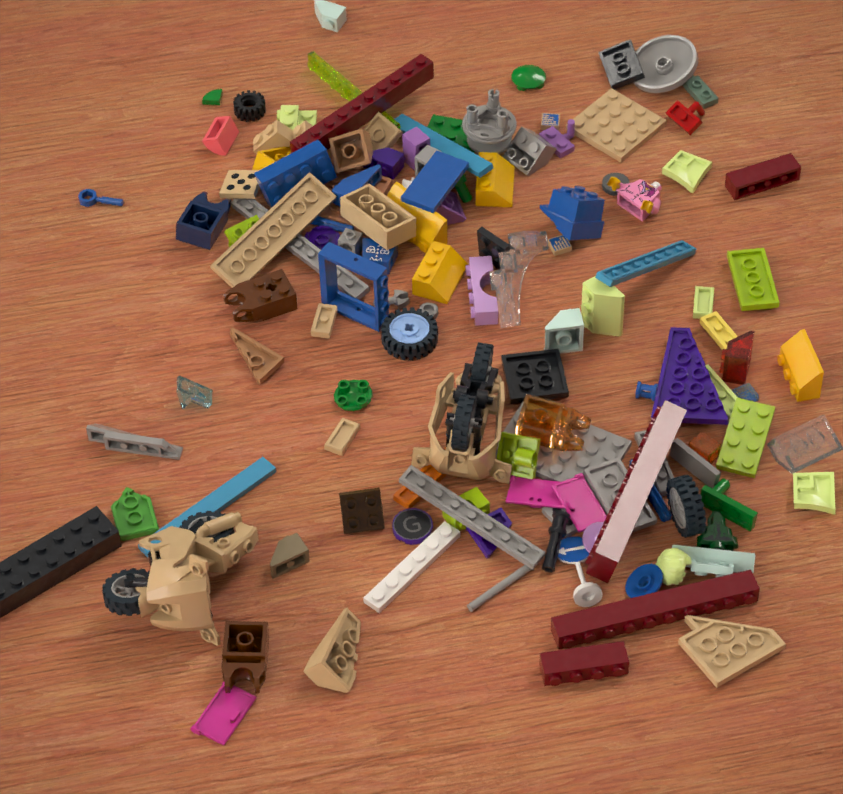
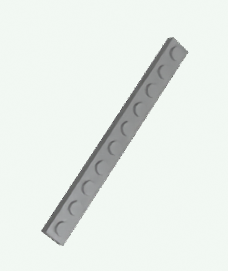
(306, 251)

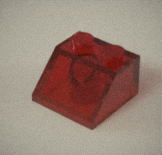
(737, 359)

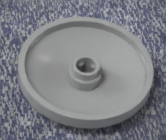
(666, 63)

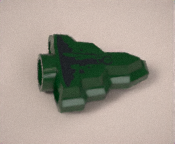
(717, 534)

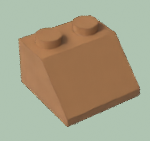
(351, 150)

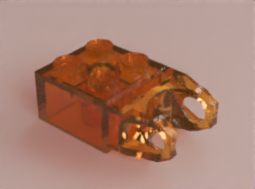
(551, 423)

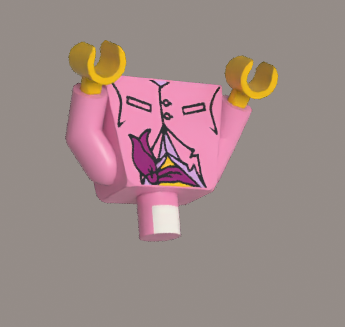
(637, 197)

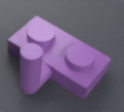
(560, 141)

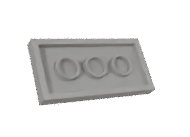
(606, 481)

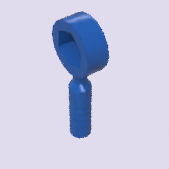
(104, 200)

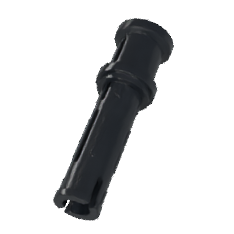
(556, 532)

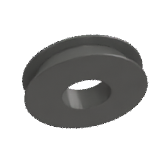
(608, 189)

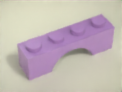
(484, 306)

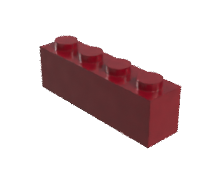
(762, 176)
(584, 663)

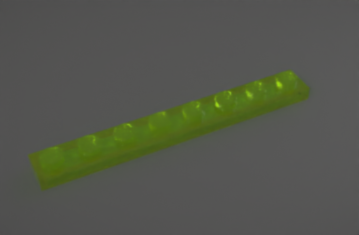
(337, 81)

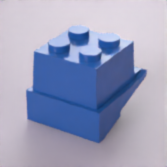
(576, 212)

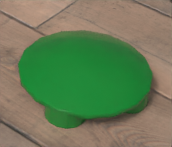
(528, 77)
(353, 394)

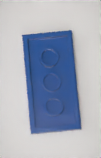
(434, 181)

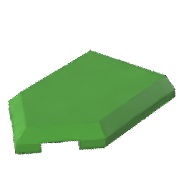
(134, 515)

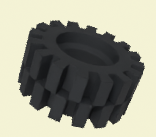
(249, 113)

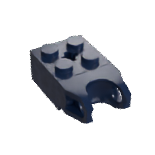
(202, 221)

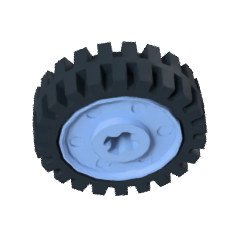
(409, 333)

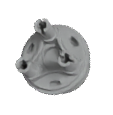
(489, 126)

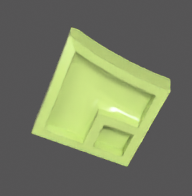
(687, 169)
(814, 491)

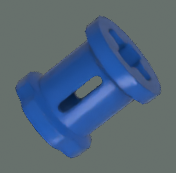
(640, 393)

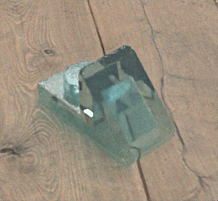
(190, 391)

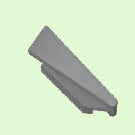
(132, 443)

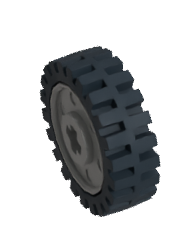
(686, 506)

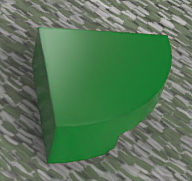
(213, 97)

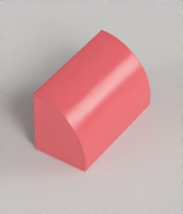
(221, 135)

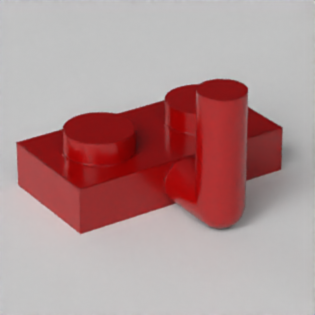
(684, 116)

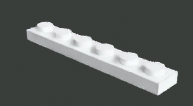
(411, 567)

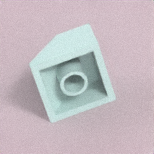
(565, 332)

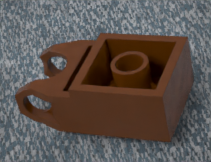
(262, 297)
(245, 653)

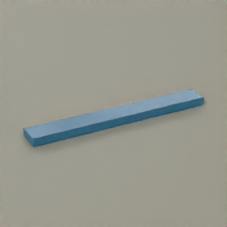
(477, 164)
(645, 263)
(225, 494)

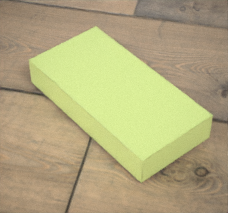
(703, 301)

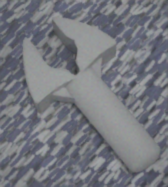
(400, 299)

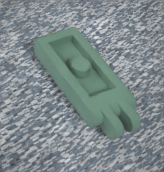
(700, 92)

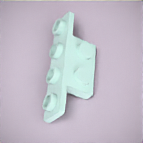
(717, 560)

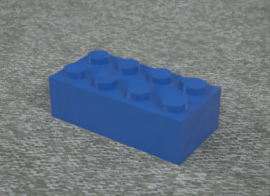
(285, 173)

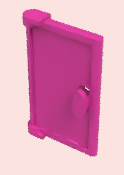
(537, 490)
(578, 496)
(223, 708)

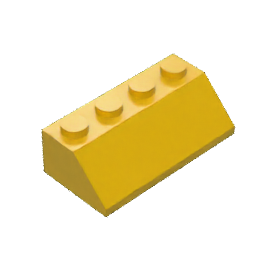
(429, 225)

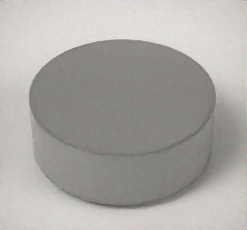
(431, 308)

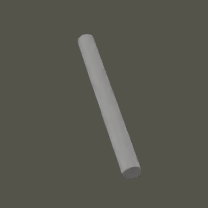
(498, 587)

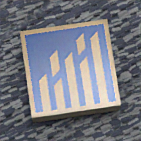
(549, 120)
(559, 245)

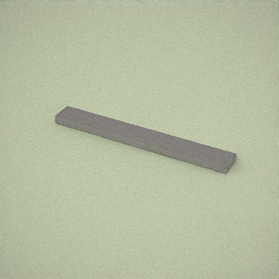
(472, 517)

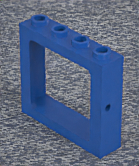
(347, 305)

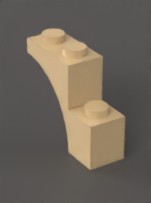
(278, 135)

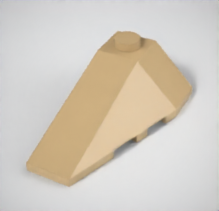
(334, 658)

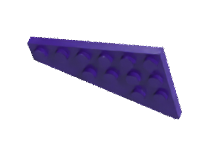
(688, 382)

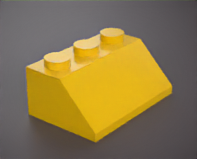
(497, 185)
(438, 273)
(801, 367)

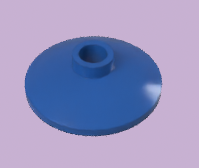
(644, 580)

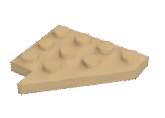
(728, 648)

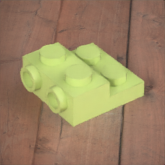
(292, 116)

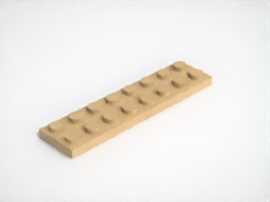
(273, 231)

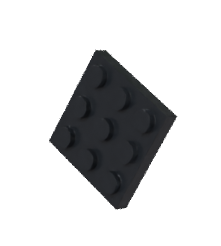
(534, 374)

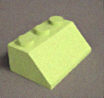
(602, 308)

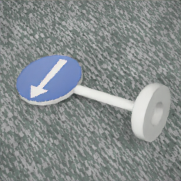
(573, 552)

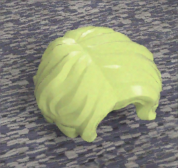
(673, 564)

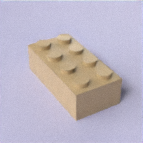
(378, 216)

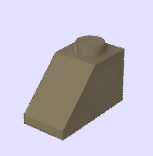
(289, 555)

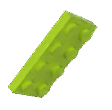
(752, 279)
(745, 437)

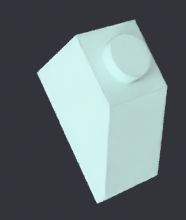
(330, 15)

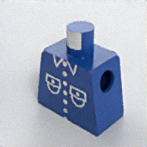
(376, 253)

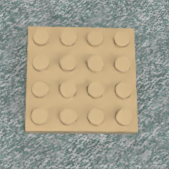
(617, 125)

